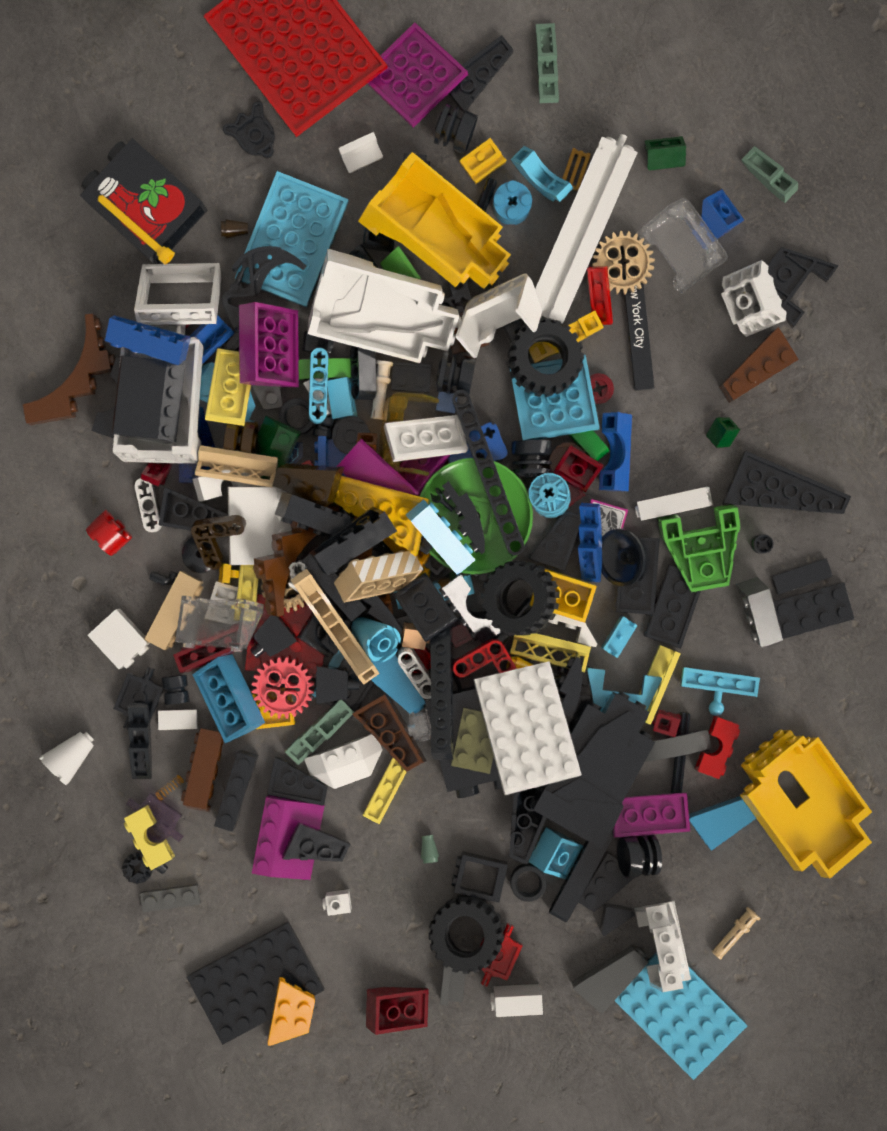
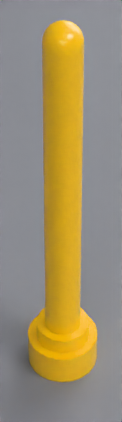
(164, 254)

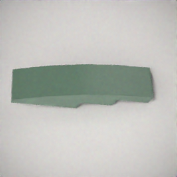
(547, 63)
(319, 731)

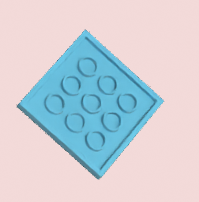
(558, 414)

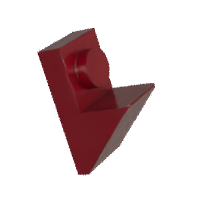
(156, 473)

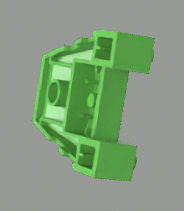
(705, 553)

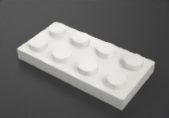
(425, 438)

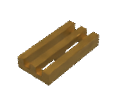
(580, 154)

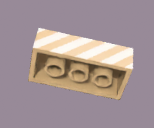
(377, 575)

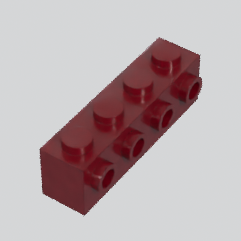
(191, 659)

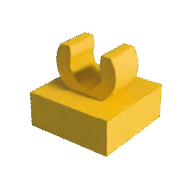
(226, 573)

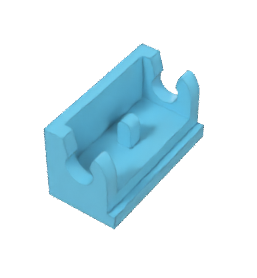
(341, 398)
(619, 636)

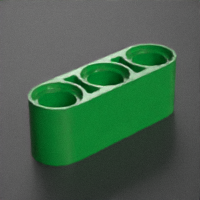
(591, 444)

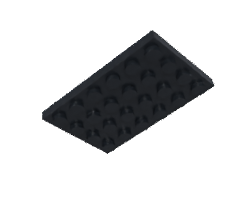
(243, 984)

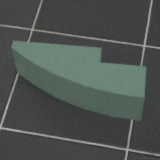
(770, 174)

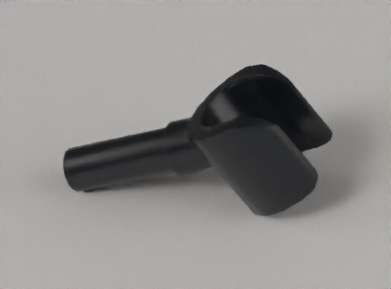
(439, 499)

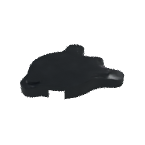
(253, 132)

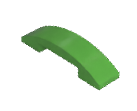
(336, 368)

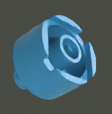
(511, 192)

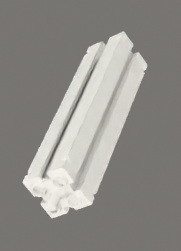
(583, 227)

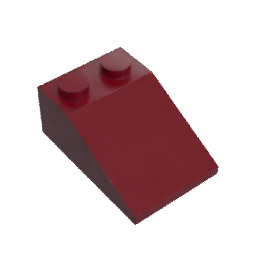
(396, 1009)

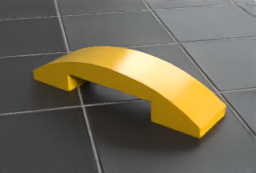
(583, 327)

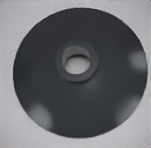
(190, 557)

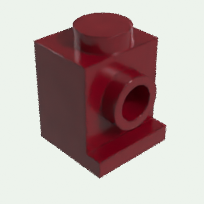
(669, 728)

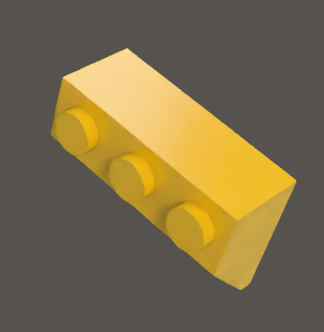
(574, 596)

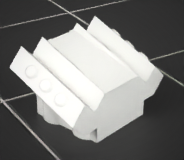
(752, 299)

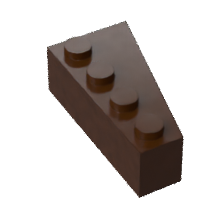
(390, 730)
(203, 770)

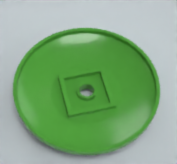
(465, 479)

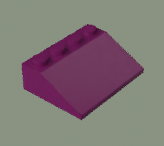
(268, 345)
(276, 829)

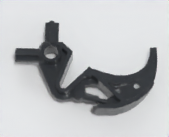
(257, 278)

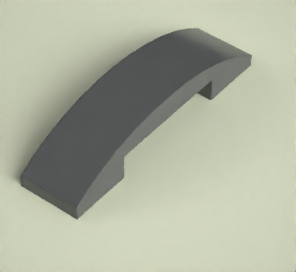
(680, 745)

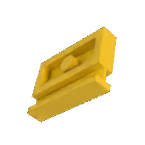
(482, 161)

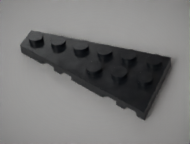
(774, 486)

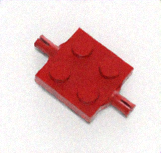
(505, 959)

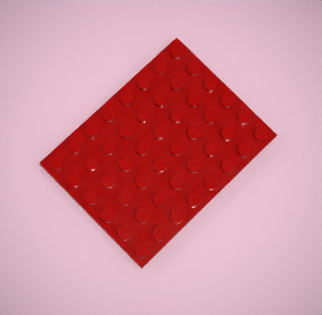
(297, 54)

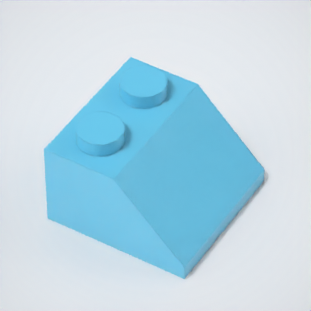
(555, 853)

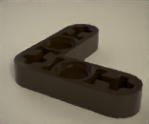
(211, 533)

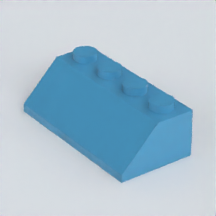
(228, 698)

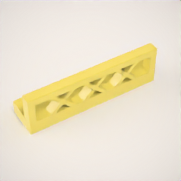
(551, 643)
(661, 666)

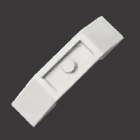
(584, 635)

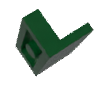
(665, 153)

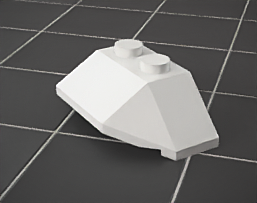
(345, 762)

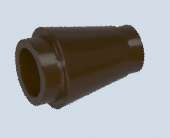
(233, 228)

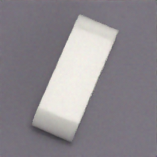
(412, 664)

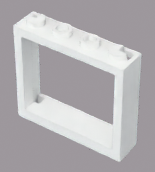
(178, 313)

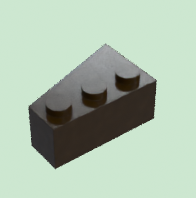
(309, 482)

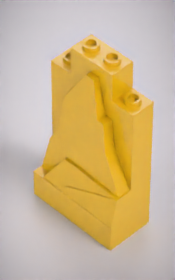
(437, 224)

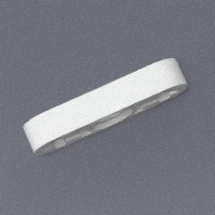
(146, 520)

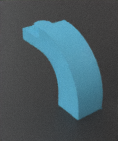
(540, 176)

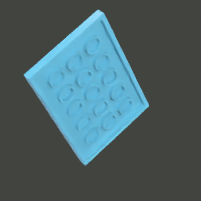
(303, 223)
(686, 1022)

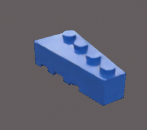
(147, 340)

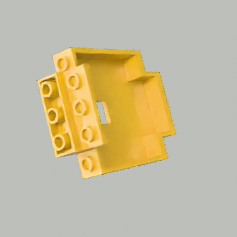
(825, 825)

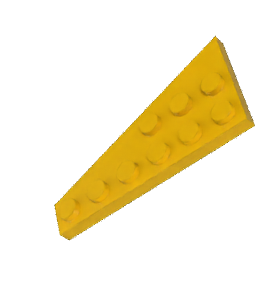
(360, 496)

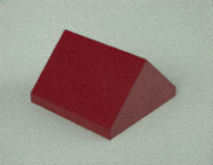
(578, 468)

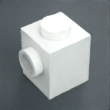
(337, 902)

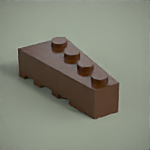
(764, 362)

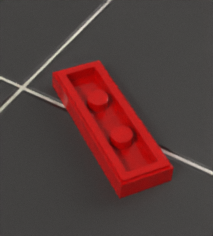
(600, 293)

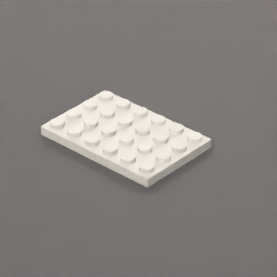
(527, 728)

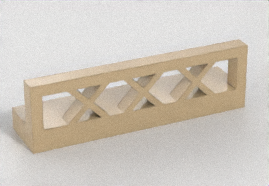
(237, 463)

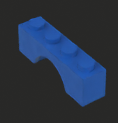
(617, 429)

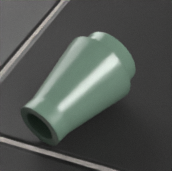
(429, 850)

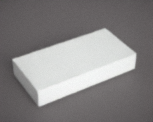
(177, 719)

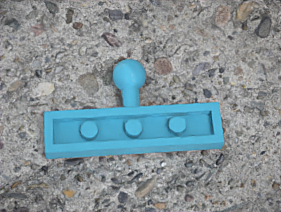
(719, 683)

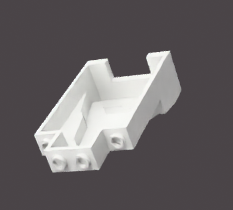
(380, 309)
(187, 443)
(669, 944)

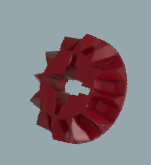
(607, 392)

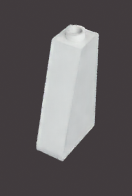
(674, 503)

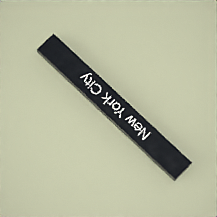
(638, 330)

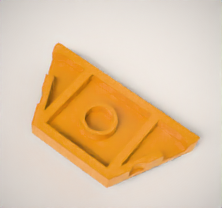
(290, 1013)

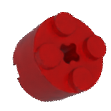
(108, 533)

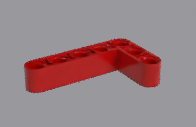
(488, 657)

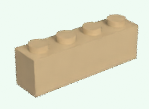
(165, 625)

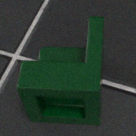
(722, 432)

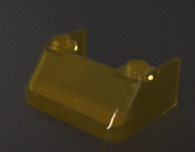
(394, 412)

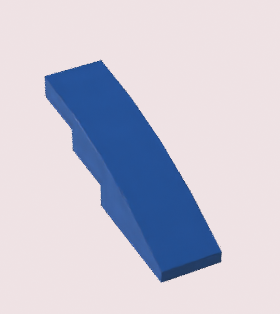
(590, 542)

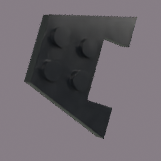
(789, 272)

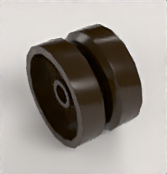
(242, 437)

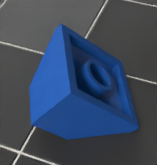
(720, 214)

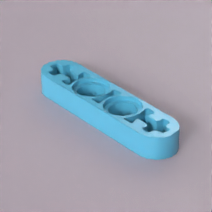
(318, 385)

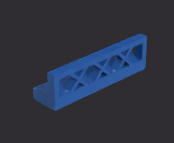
(210, 335)

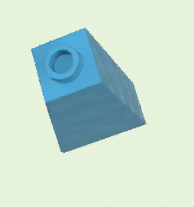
(397, 685)
(721, 821)

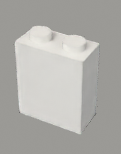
(119, 639)
(517, 1000)

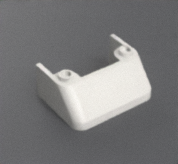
(498, 308)

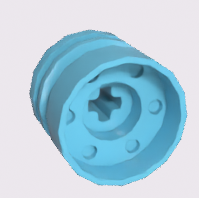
(551, 506)

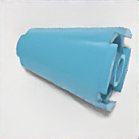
(376, 638)

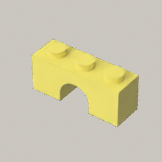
(153, 853)

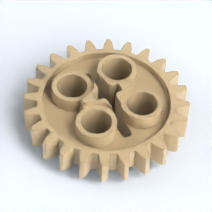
(640, 261)

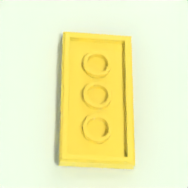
(227, 396)

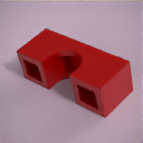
(714, 763)

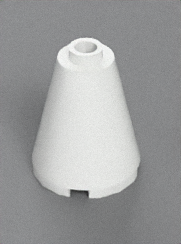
(68, 756)

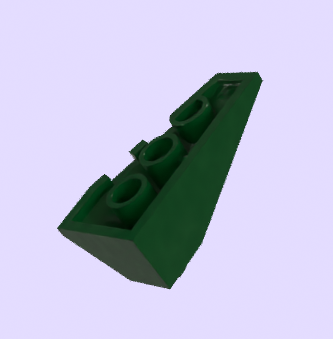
(276, 441)

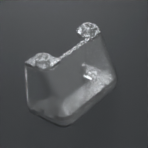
(684, 243)
(217, 622)

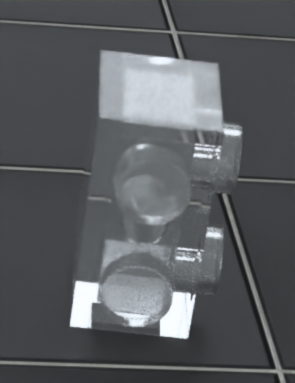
(419, 725)

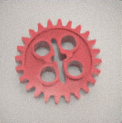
(282, 704)

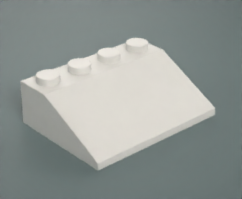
(258, 508)

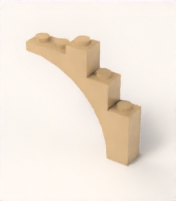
(334, 626)

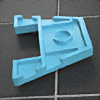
(600, 696)

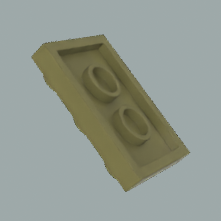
(472, 743)

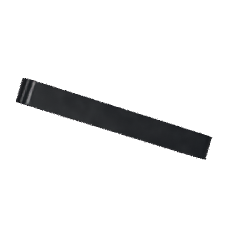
(488, 462)

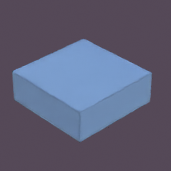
(445, 403)

